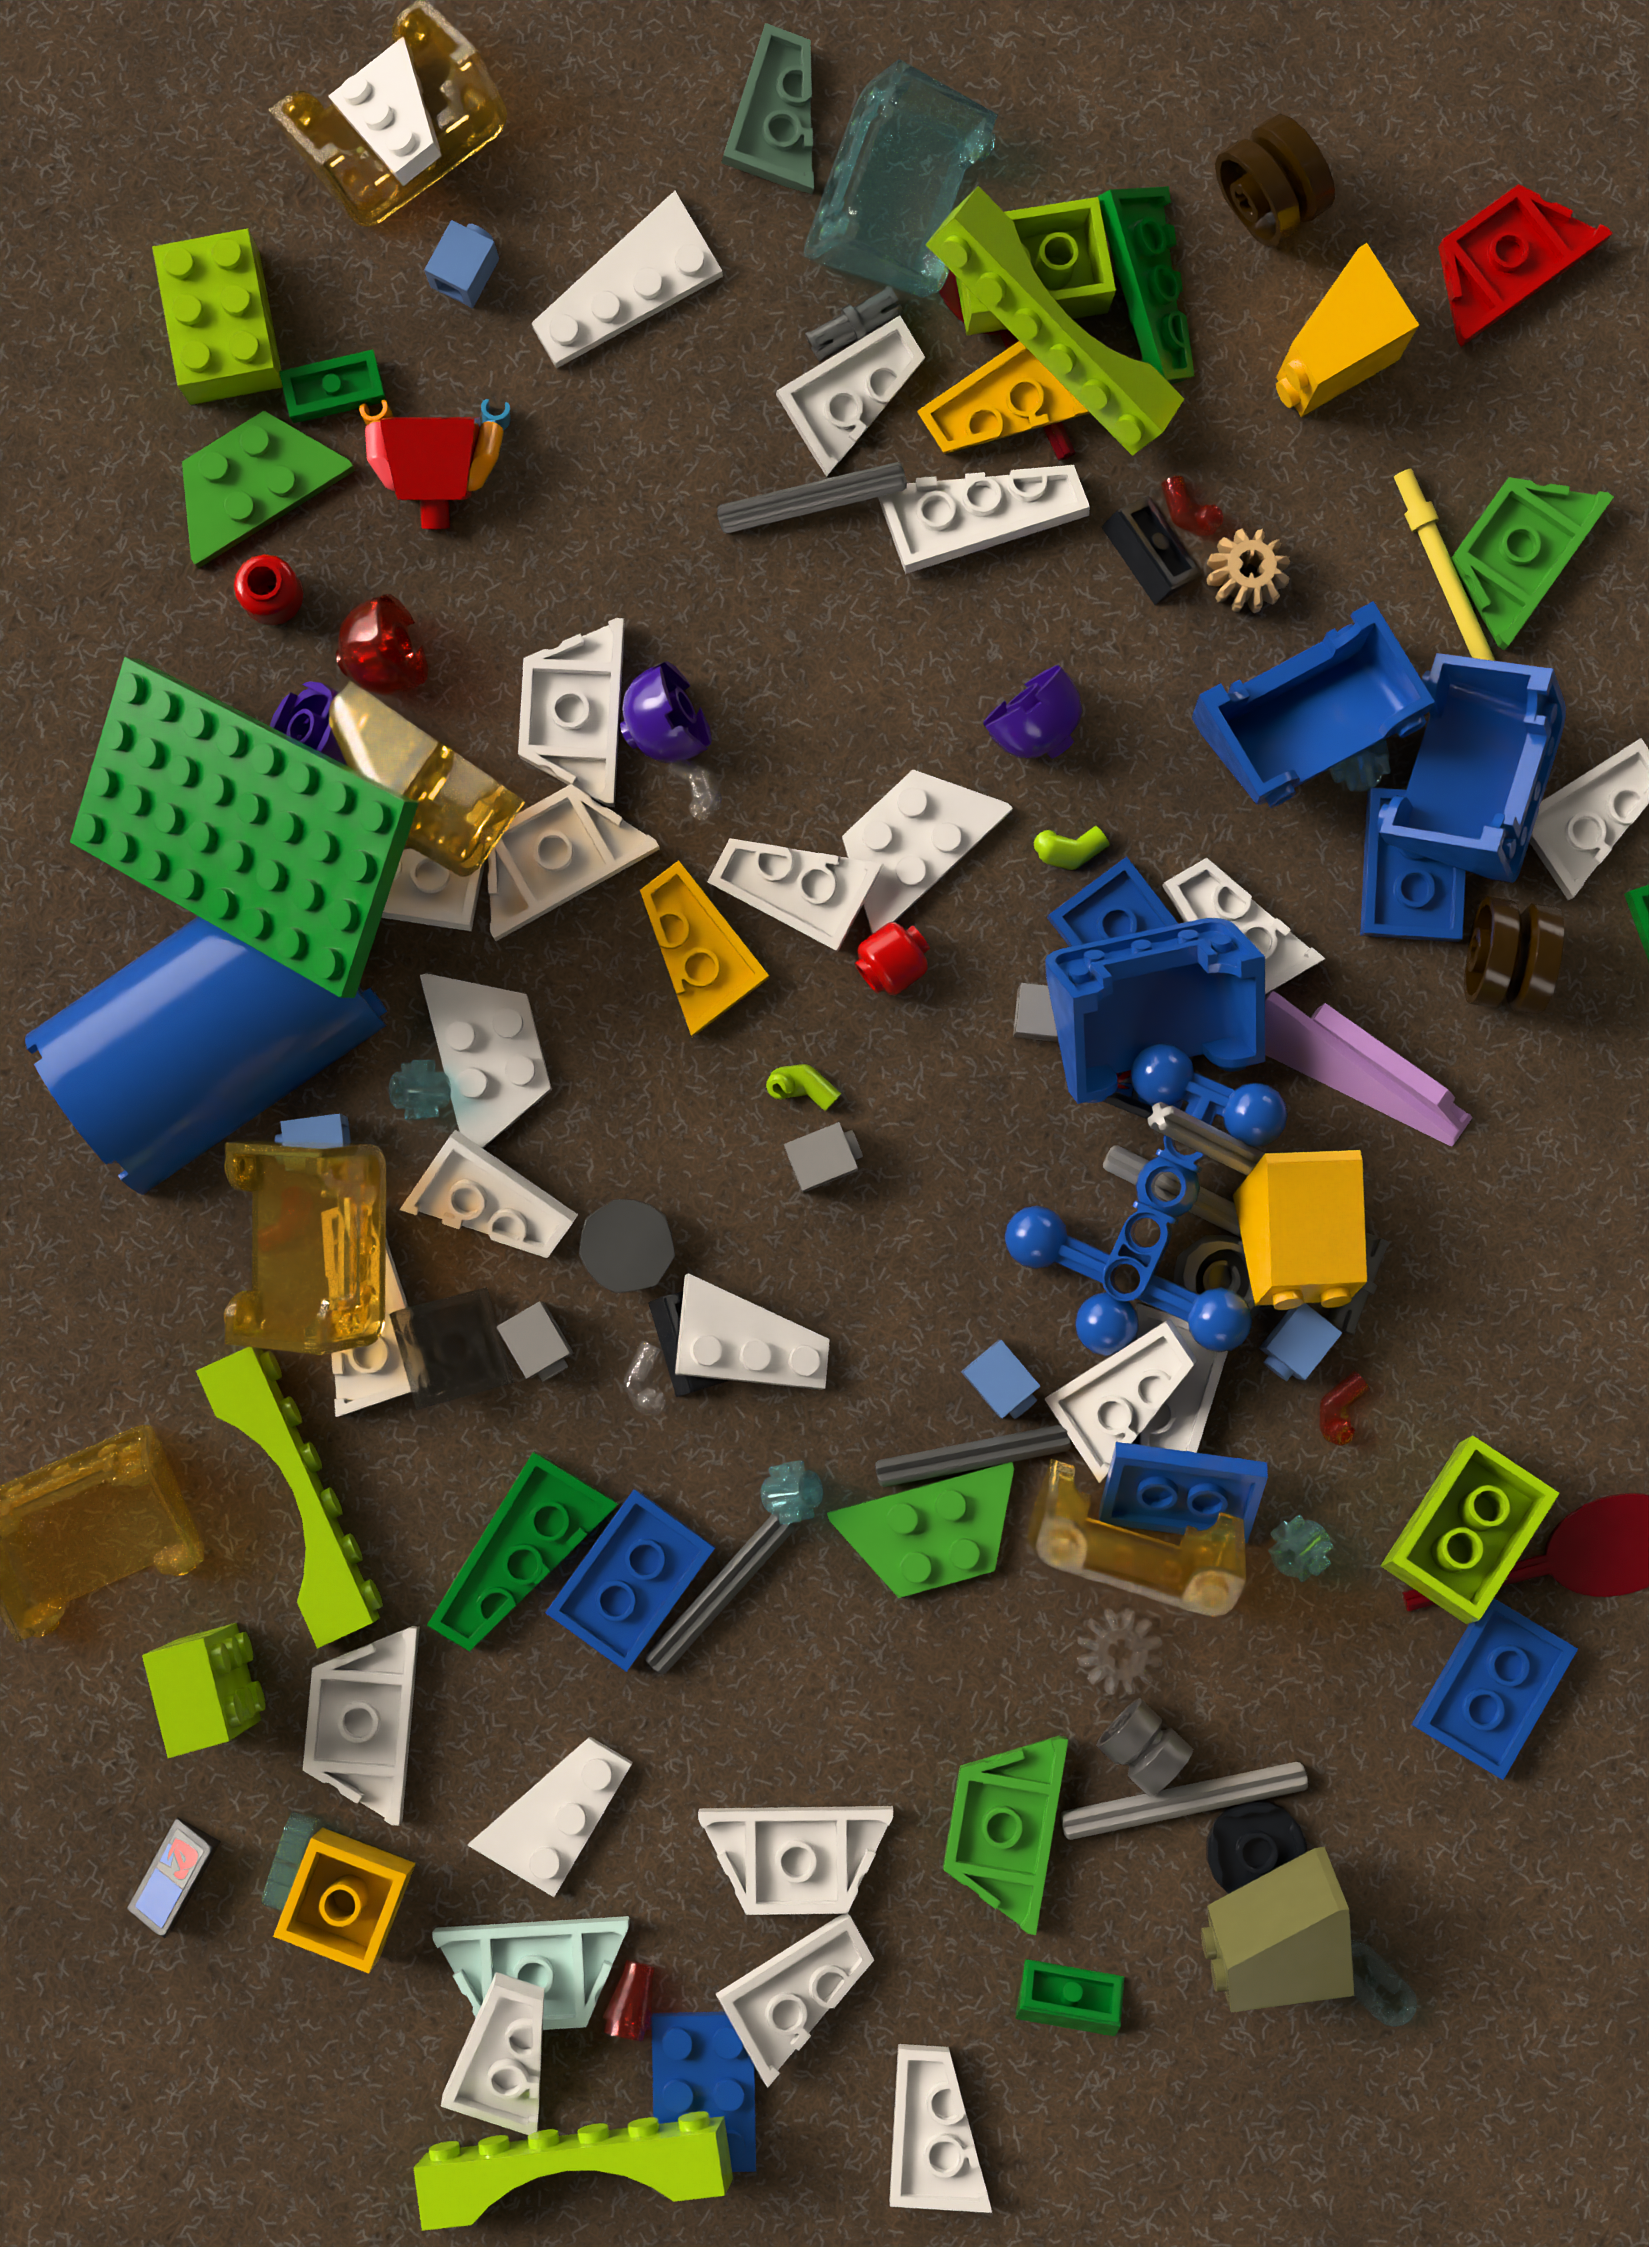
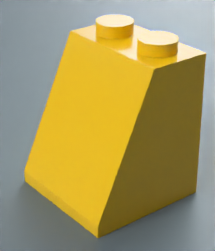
(1348, 337)
(1304, 1228)

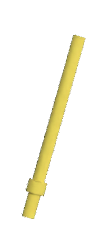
(1423, 518)

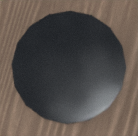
(1243, 1838)

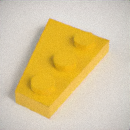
(998, 401)
(700, 948)

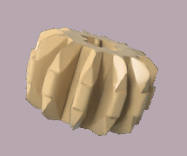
(1257, 587)

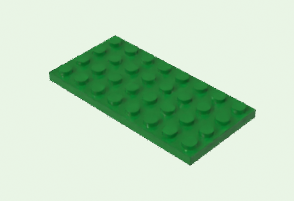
(243, 826)

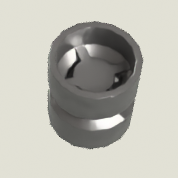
(1151, 1753)

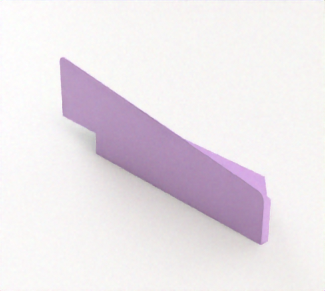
(1360, 1066)

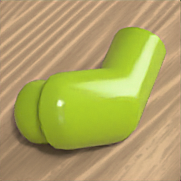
(1069, 853)
(800, 1081)

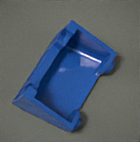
(1314, 709)
(1479, 766)
(1168, 985)

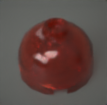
(376, 644)

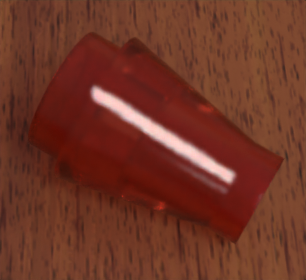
(631, 2003)

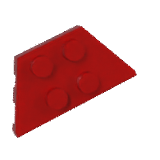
(1510, 256)

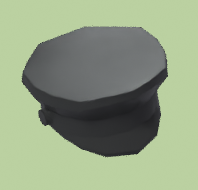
(626, 1245)
(1226, 1274)

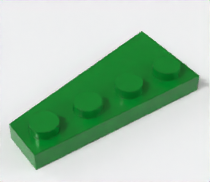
(1143, 265)
(525, 1540)

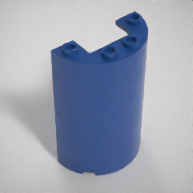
(190, 1048)

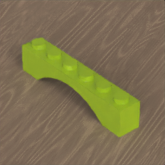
(988, 258)
(332, 1589)
(674, 2158)

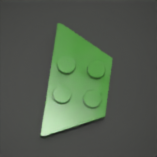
(252, 481)
(1522, 549)
(931, 1531)
(1006, 1827)

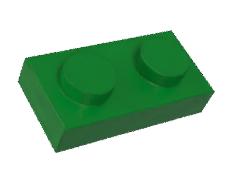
(332, 386)

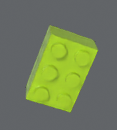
(1067, 254)
(218, 316)
(1470, 1530)
(204, 1689)

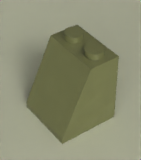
(1282, 1937)

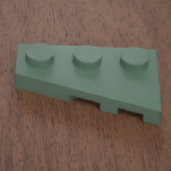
(774, 115)

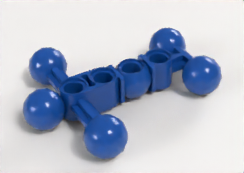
(1107, 1320)

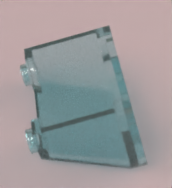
(898, 180)

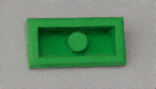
(1070, 1997)

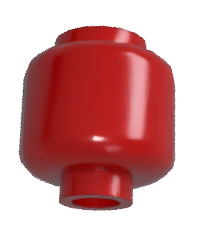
(254, 587)
(892, 958)

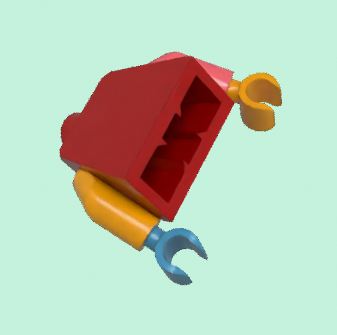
(433, 456)

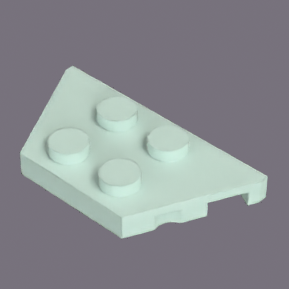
(559, 1955)

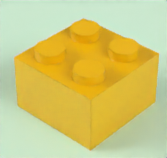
(344, 1900)

